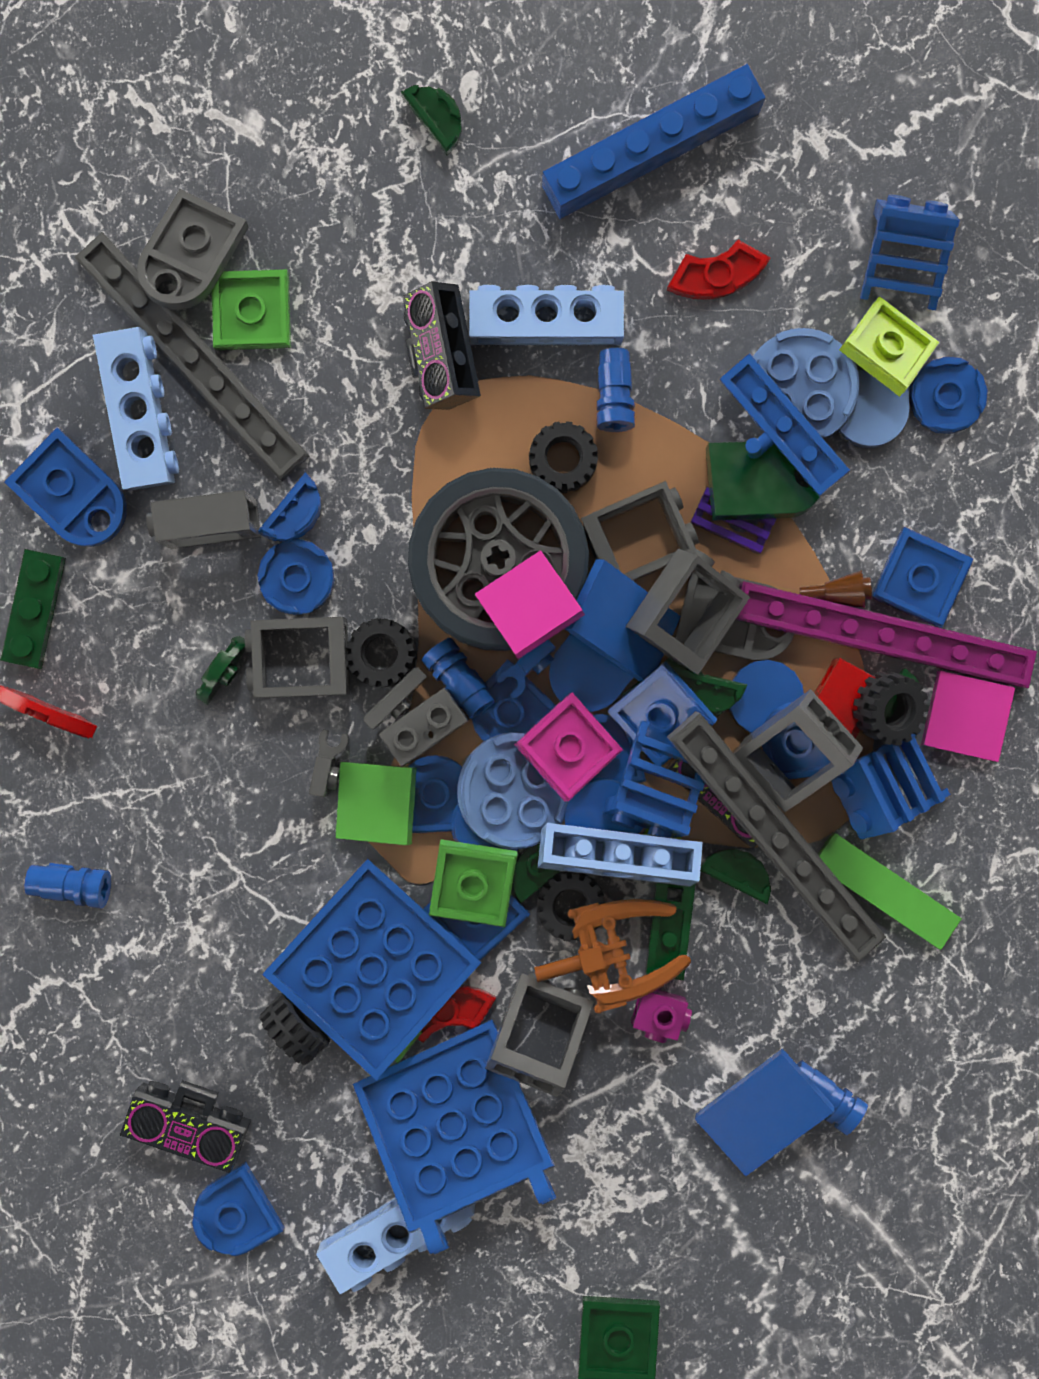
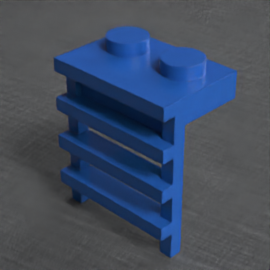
(913, 225)
(873, 795)
(648, 807)

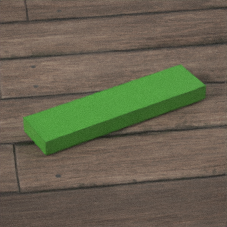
(888, 891)

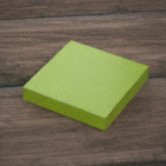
(889, 346)

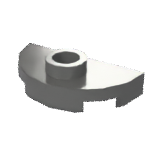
(396, 701)

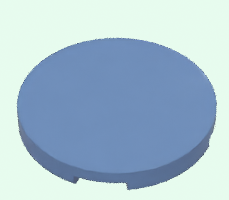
(812, 376)
(505, 795)

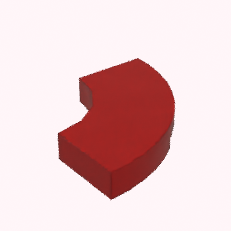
(718, 275)
(46, 712)
(464, 1008)

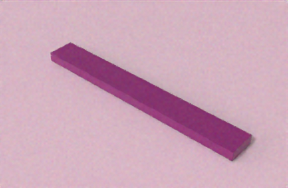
(887, 635)

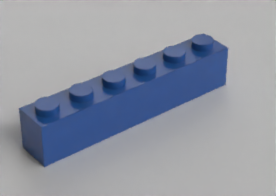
(653, 141)

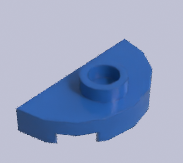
(295, 513)

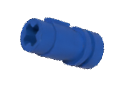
(614, 388)
(460, 680)
(65, 883)
(847, 1109)

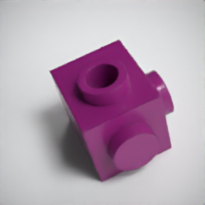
(661, 1015)

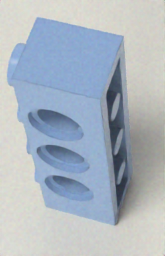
(527, 329)
(113, 352)
(620, 854)
(355, 1272)

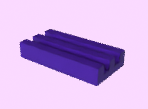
(762, 533)

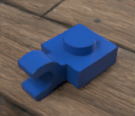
(536, 660)

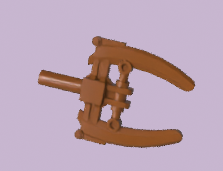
(597, 957)

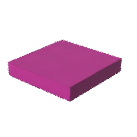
(529, 604)
(968, 716)
(568, 747)

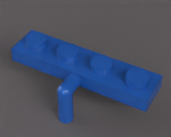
(783, 426)

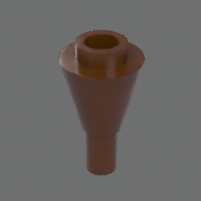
(846, 590)

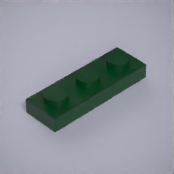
(33, 609)

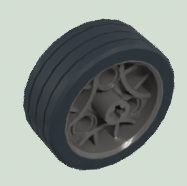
(470, 498)

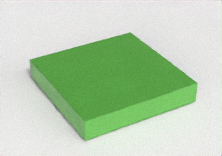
(251, 310)
(376, 803)
(473, 883)

